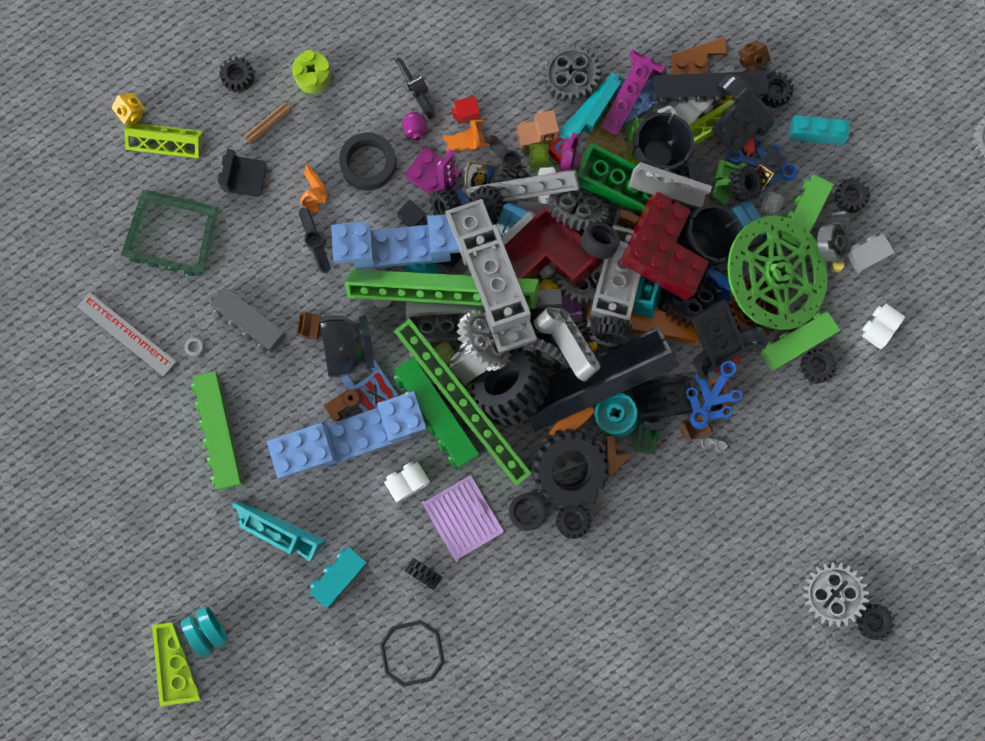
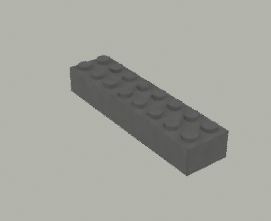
(440, 320)

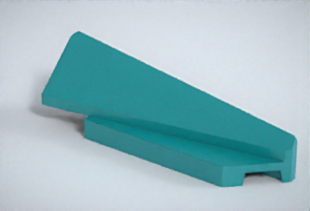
(592, 110)
(278, 532)

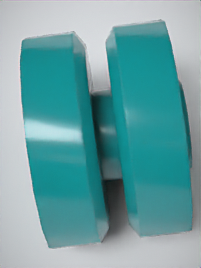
(613, 426)
(204, 632)

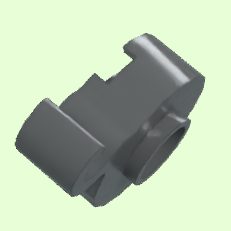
(832, 239)

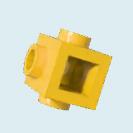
(128, 108)

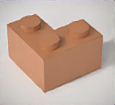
(541, 131)

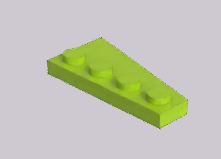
(173, 671)

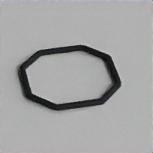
(439, 650)

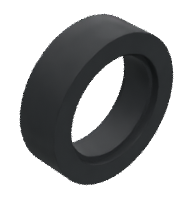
(362, 140)

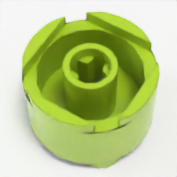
(311, 72)

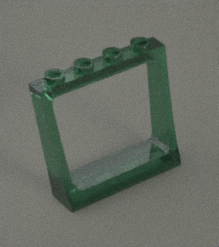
(146, 196)

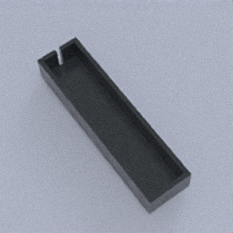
(619, 370)

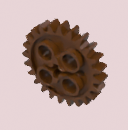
(741, 319)

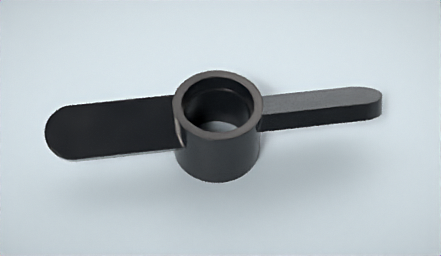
(418, 87)
(502, 152)
(310, 230)

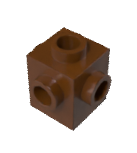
(754, 54)

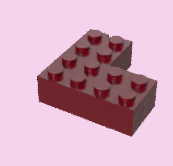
(550, 243)
(656, 254)

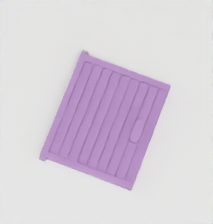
(462, 517)

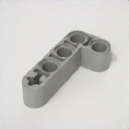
(570, 341)

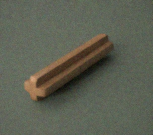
(268, 123)

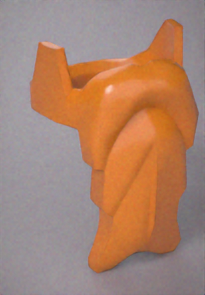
(470, 139)
(318, 192)

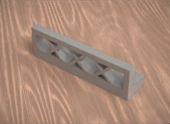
(676, 187)

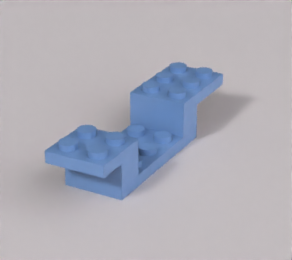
(394, 245)
(348, 438)

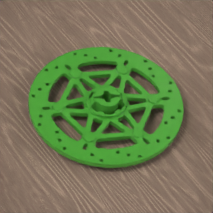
(777, 273)

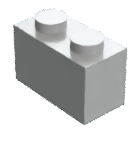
(870, 253)

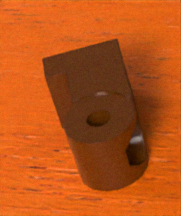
(342, 402)

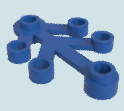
(755, 162)
(712, 399)

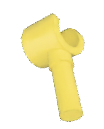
(837, 266)

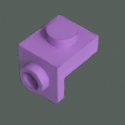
(572, 308)

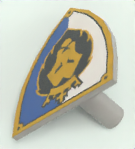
(479, 173)

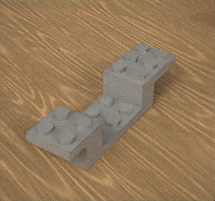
(493, 276)
(615, 286)

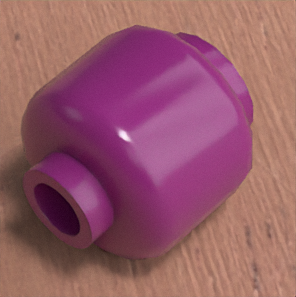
(414, 126)

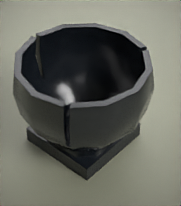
(663, 143)
(707, 235)
(346, 344)

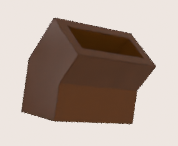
(308, 325)

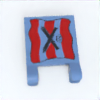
(373, 389)

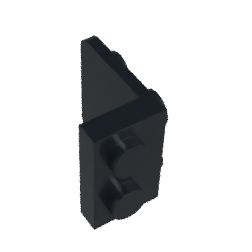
(242, 174)

